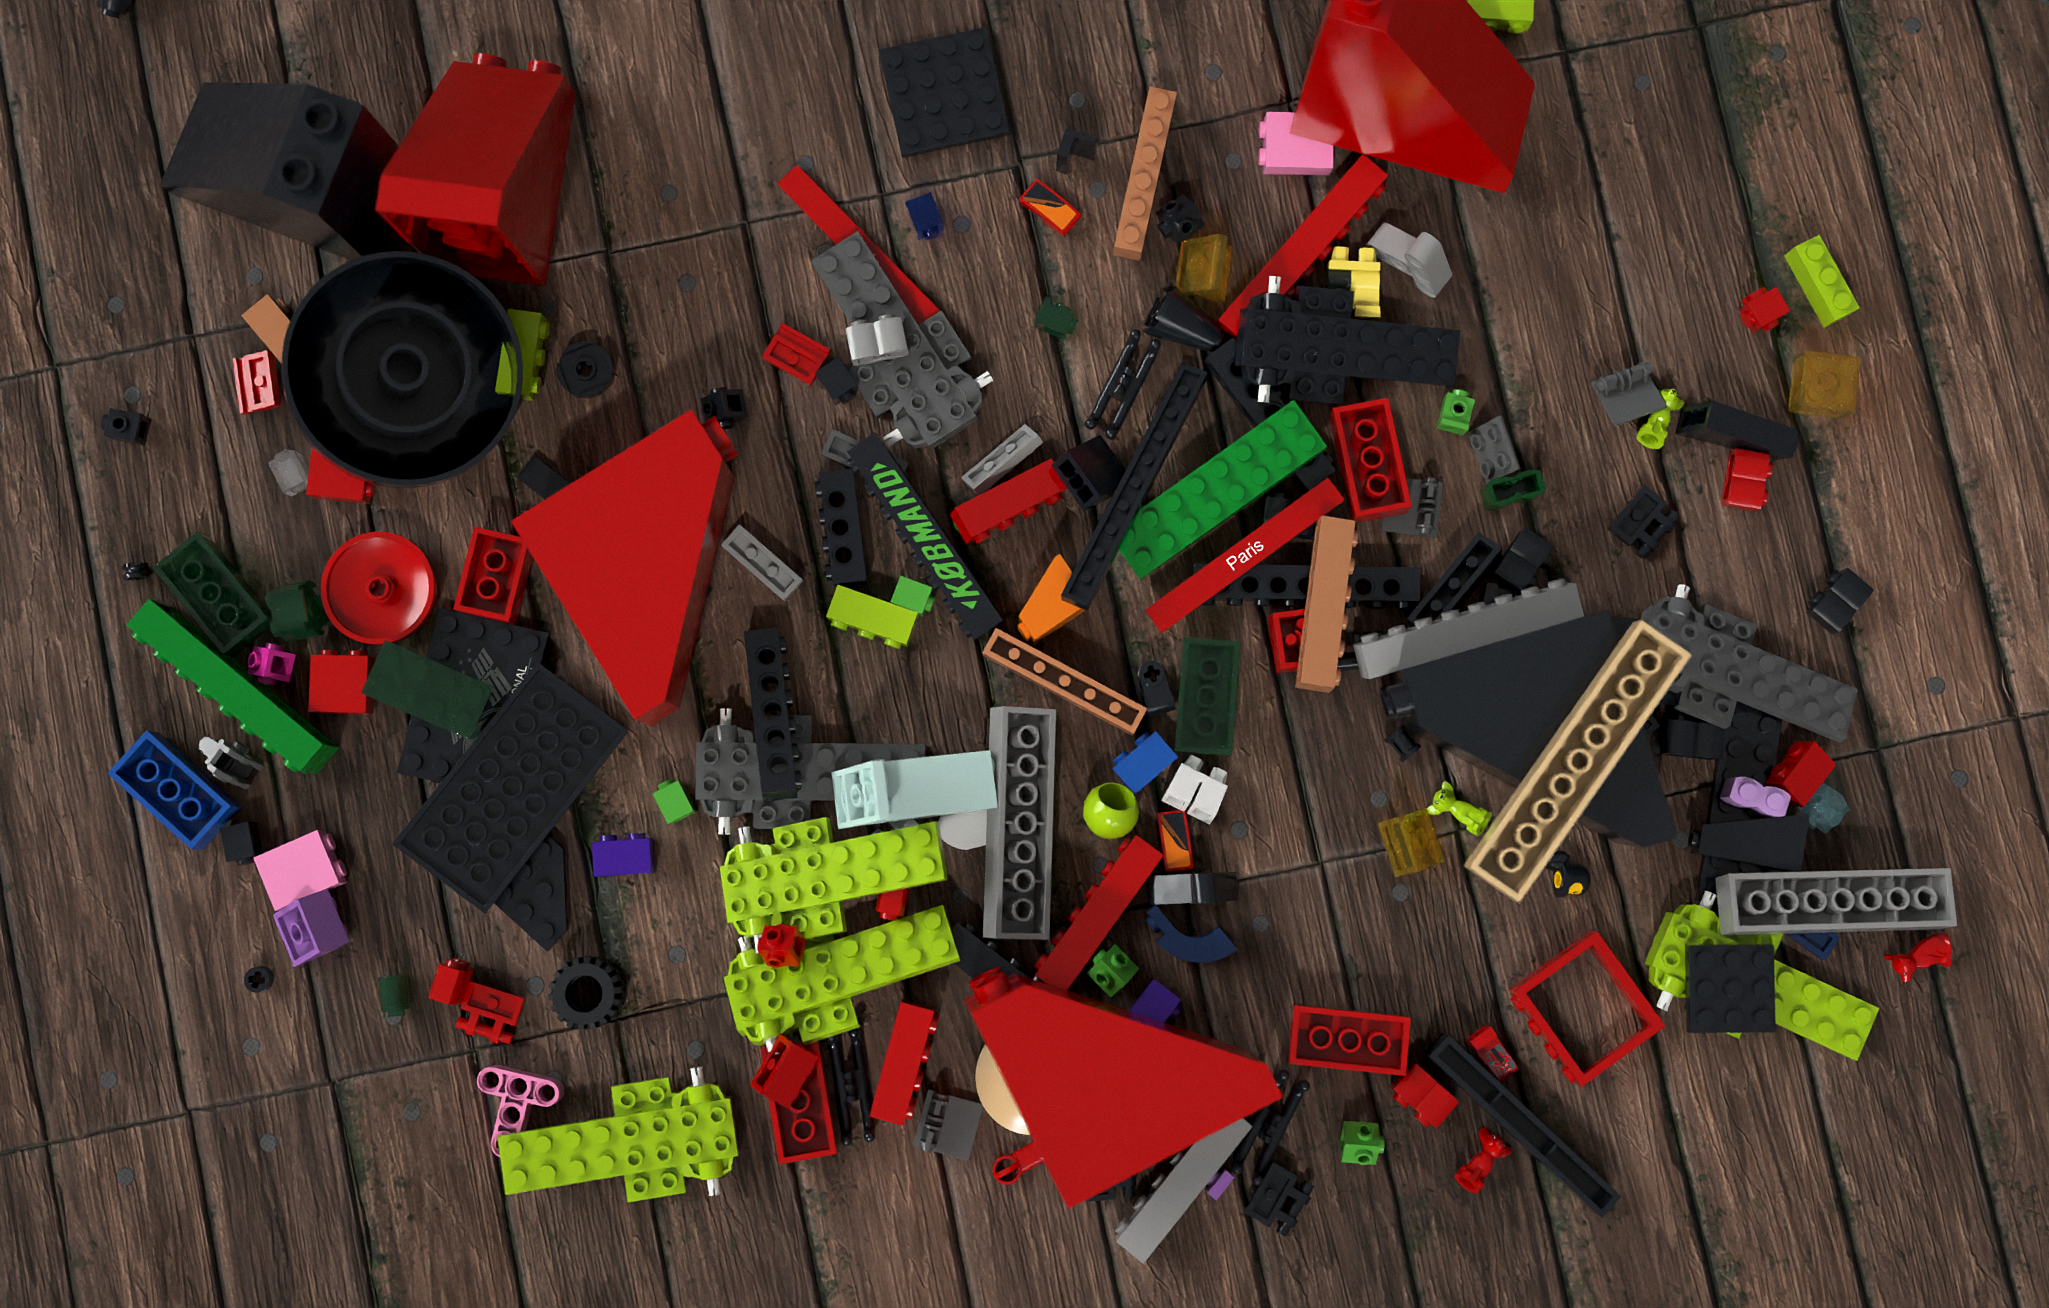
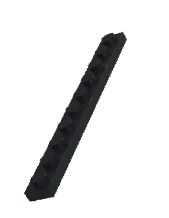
(1134, 487)

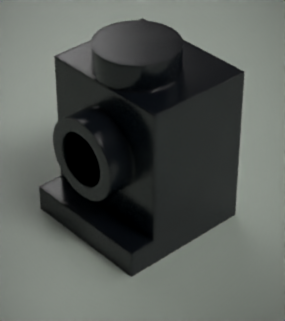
(134, 428)

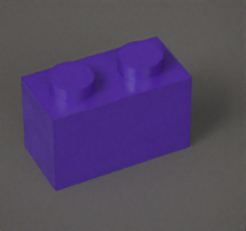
(623, 856)
(1157, 1003)

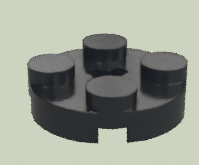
(570, 363)

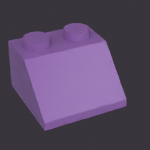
(311, 927)

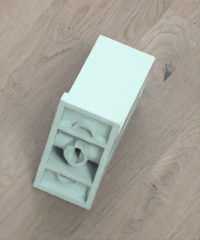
(914, 788)

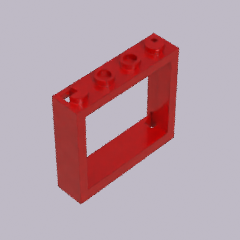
(1621, 979)

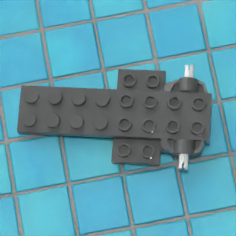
(922, 389)
(1731, 670)
(731, 779)

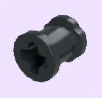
(1402, 743)

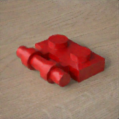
(494, 1004)

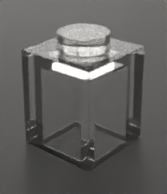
(290, 471)

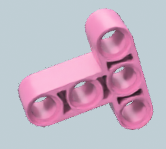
(513, 1098)

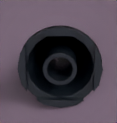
(1182, 321)

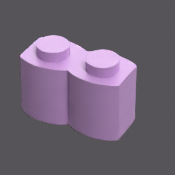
(1750, 794)

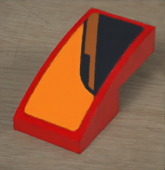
(1050, 207)
(1175, 841)

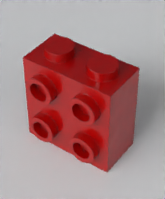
(331, 484)
(338, 683)

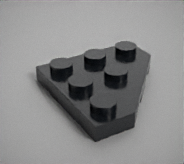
(539, 895)

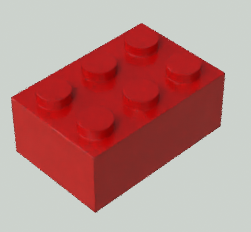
(494, 576)

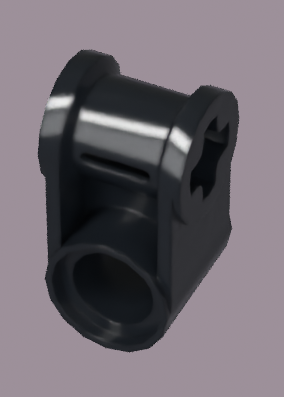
(1155, 695)

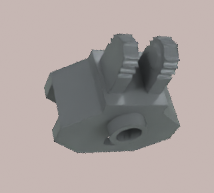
(229, 761)

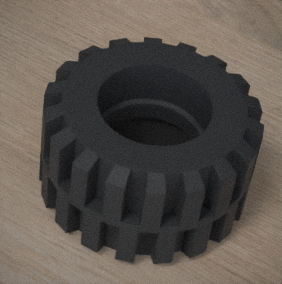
(563, 992)

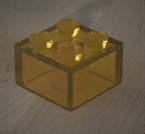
(1824, 384)

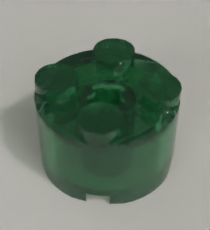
(296, 611)

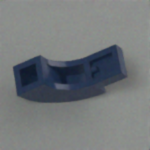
(1198, 949)

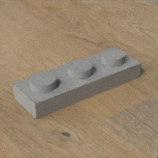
(1002, 460)
(762, 563)

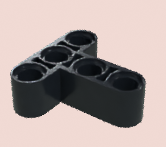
(1193, 888)

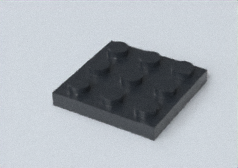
(1730, 988)

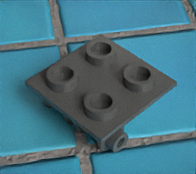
(1628, 394)
(1493, 450)
(1424, 513)
(948, 1125)

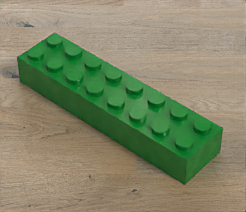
(1220, 489)
(232, 687)

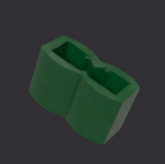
(1508, 490)

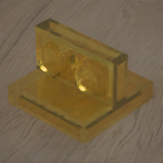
(1204, 267)
(1411, 842)

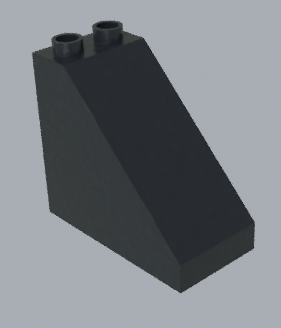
(286, 163)
(1508, 702)

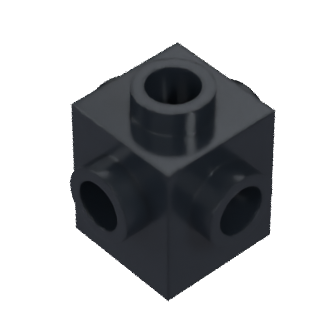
(1179, 219)
(726, 406)

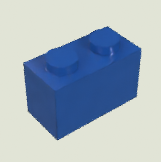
(1143, 762)

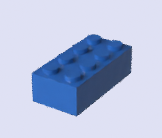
(174, 790)

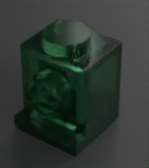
(1055, 319)

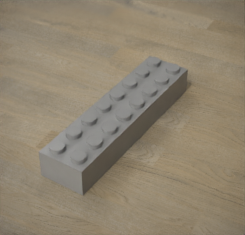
(1022, 825)
(1835, 901)

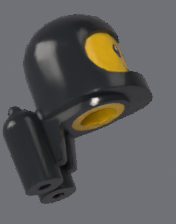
(1568, 877)

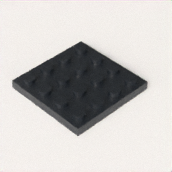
(944, 92)

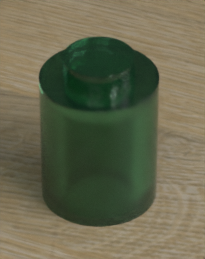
(394, 994)

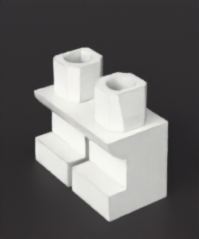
(1209, 793)

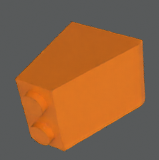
(1045, 609)

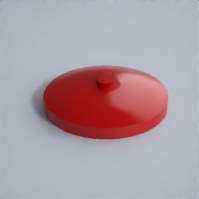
(378, 588)

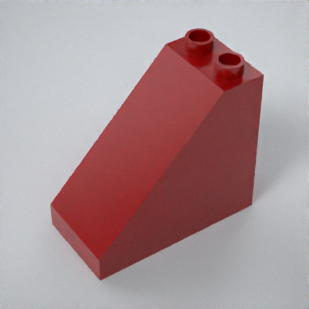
(1416, 89)
(484, 169)
(636, 556)
(1107, 1084)

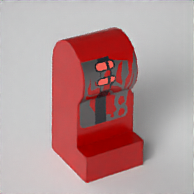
(1491, 1053)

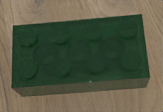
(214, 594)
(427, 689)
(1206, 697)

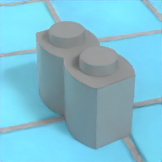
(877, 340)

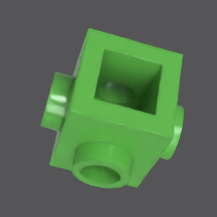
(1112, 969)
(1360, 1142)

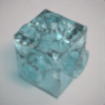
(1825, 808)

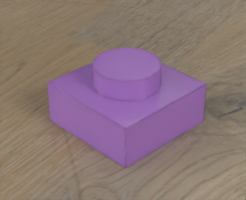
(1219, 1183)

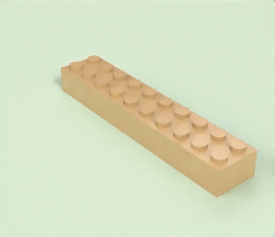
(1577, 760)

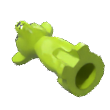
(1654, 431)
(1474, 818)

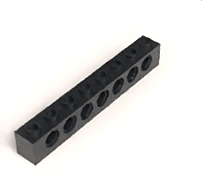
(1405, 579)

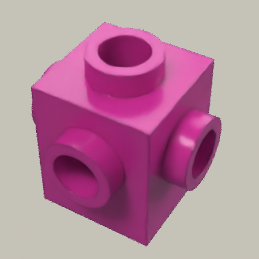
(271, 664)

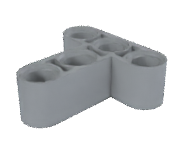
(1417, 257)

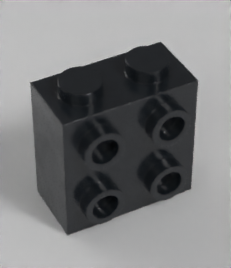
(1090, 472)

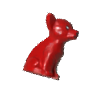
(1924, 954)
(1474, 1173)

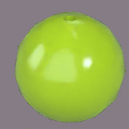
(1110, 810)

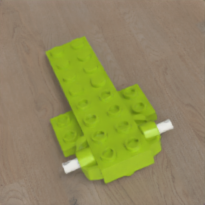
(810, 876)
(831, 971)
(1800, 1000)
(650, 1141)

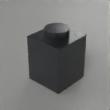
(837, 382)
(241, 843)

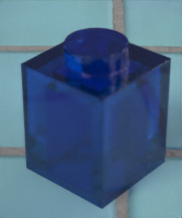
(924, 216)

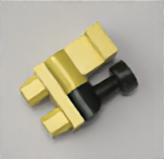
(1356, 276)

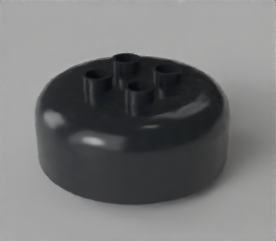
(400, 369)

